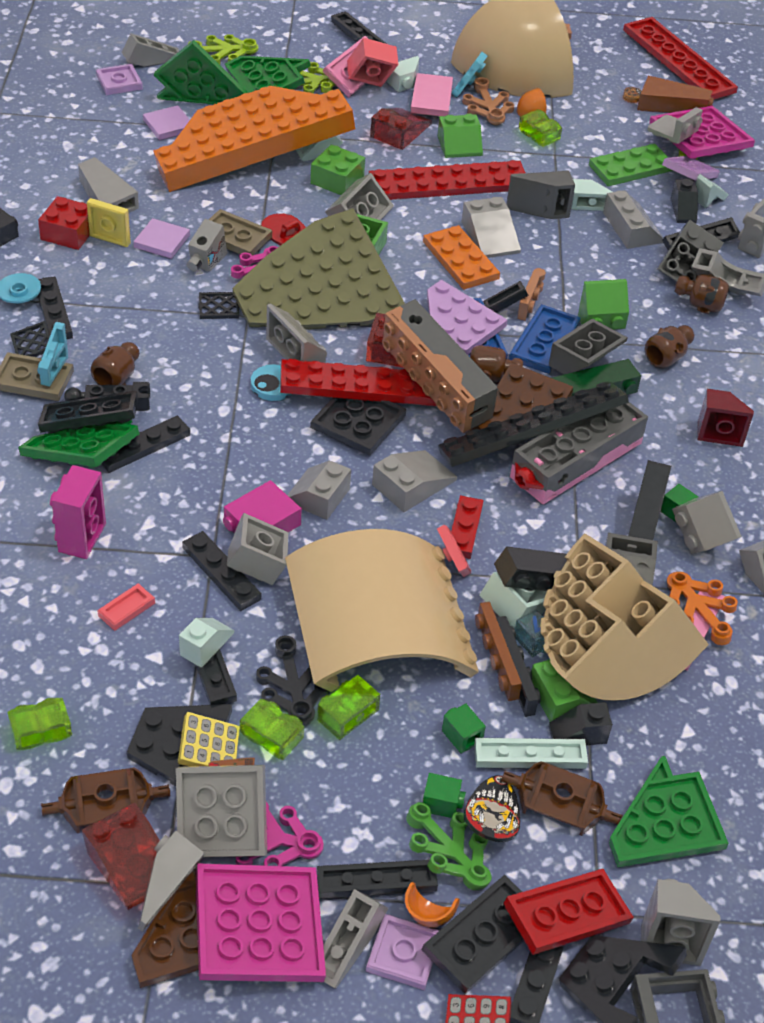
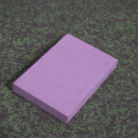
(690, 167)

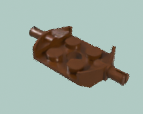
(83, 805)
(580, 809)

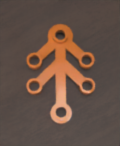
(681, 583)

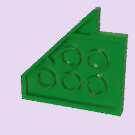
(261, 72)
(196, 78)
(81, 446)
(667, 820)

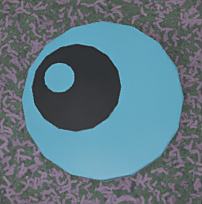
(266, 383)

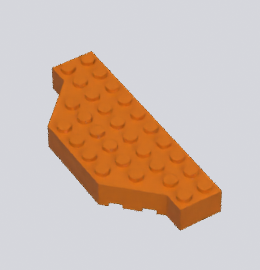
(251, 131)

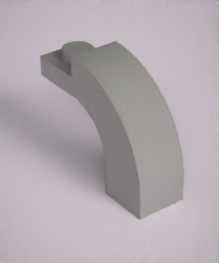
(739, 279)

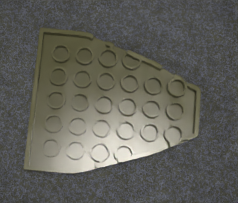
(321, 277)

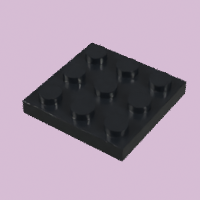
(358, 422)

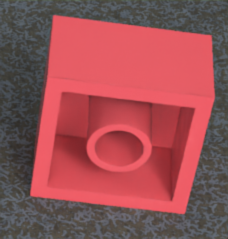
(372, 62)

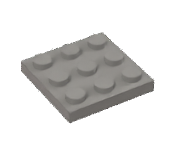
(223, 809)

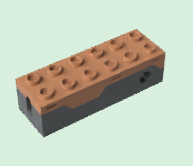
(439, 366)

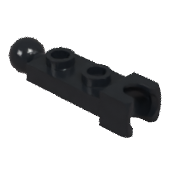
(142, 388)

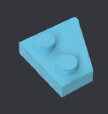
(469, 77)
(54, 355)

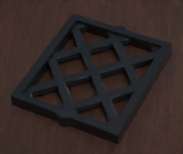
(226, 313)
(29, 330)

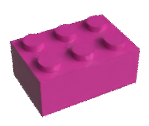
(78, 511)

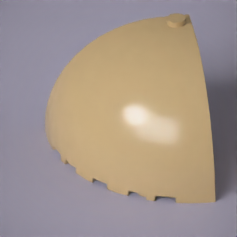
(523, 47)
(612, 628)

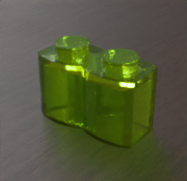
(540, 127)
(39, 723)
(272, 729)

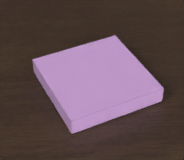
(119, 79)
(166, 122)
(161, 238)
(399, 953)

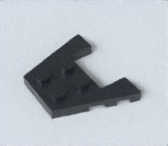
(159, 736)
(608, 967)

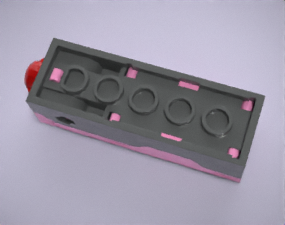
(576, 451)

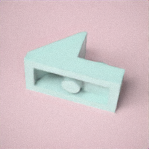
(708, 191)

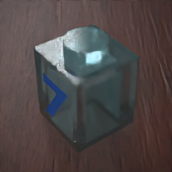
(529, 633)

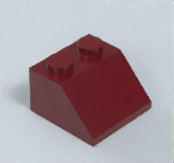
(723, 419)

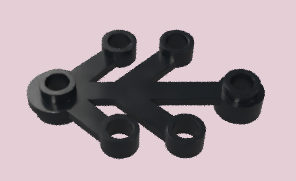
(293, 684)

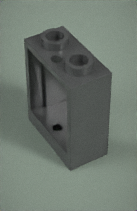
(682, 981)

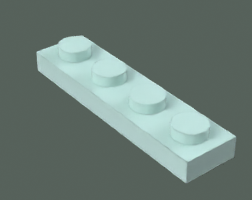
(527, 752)

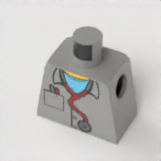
(207, 246)

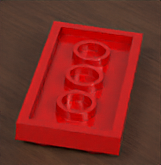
(567, 911)

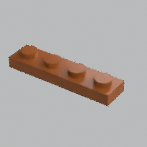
(500, 655)

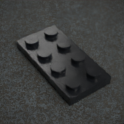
(88, 411)
(476, 937)

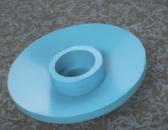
(19, 288)

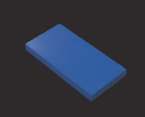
(537, 339)

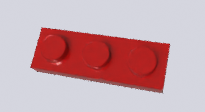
(466, 523)

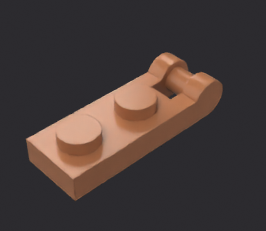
(533, 289)

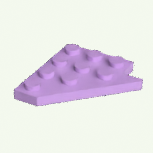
(462, 317)

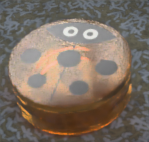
(631, 94)

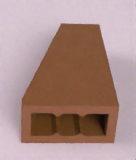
(672, 96)

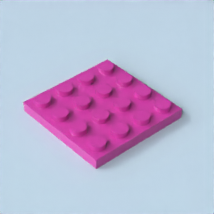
(714, 135)
(259, 923)

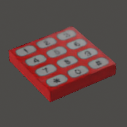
(478, 1009)

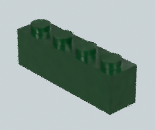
(620, 373)

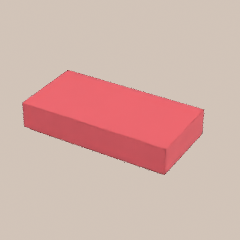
(126, 607)

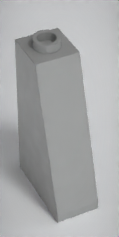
(106, 186)

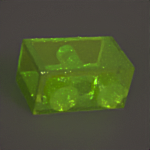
(348, 706)

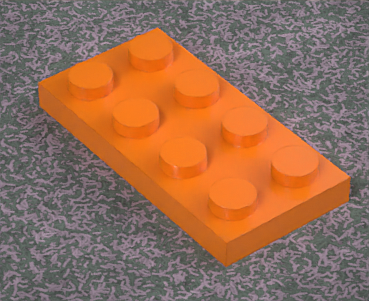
(461, 257)

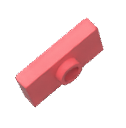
(453, 551)

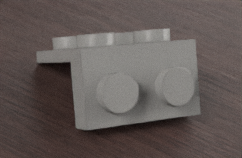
(677, 129)
(752, 234)

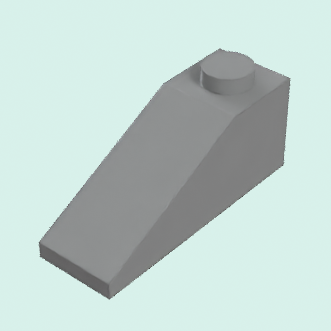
(147, 52)
(172, 865)
(351, 935)

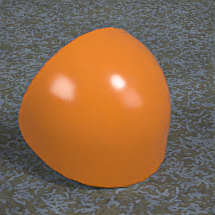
(531, 101)
(426, 912)

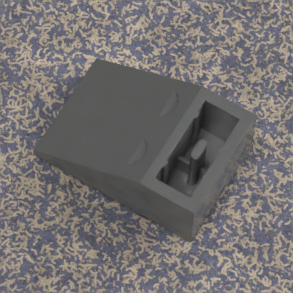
(541, 194)
(684, 249)
(637, 551)

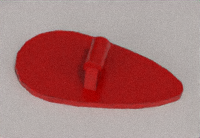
(282, 226)

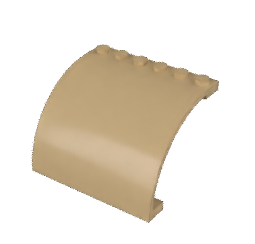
(376, 600)

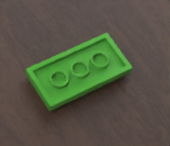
(629, 164)

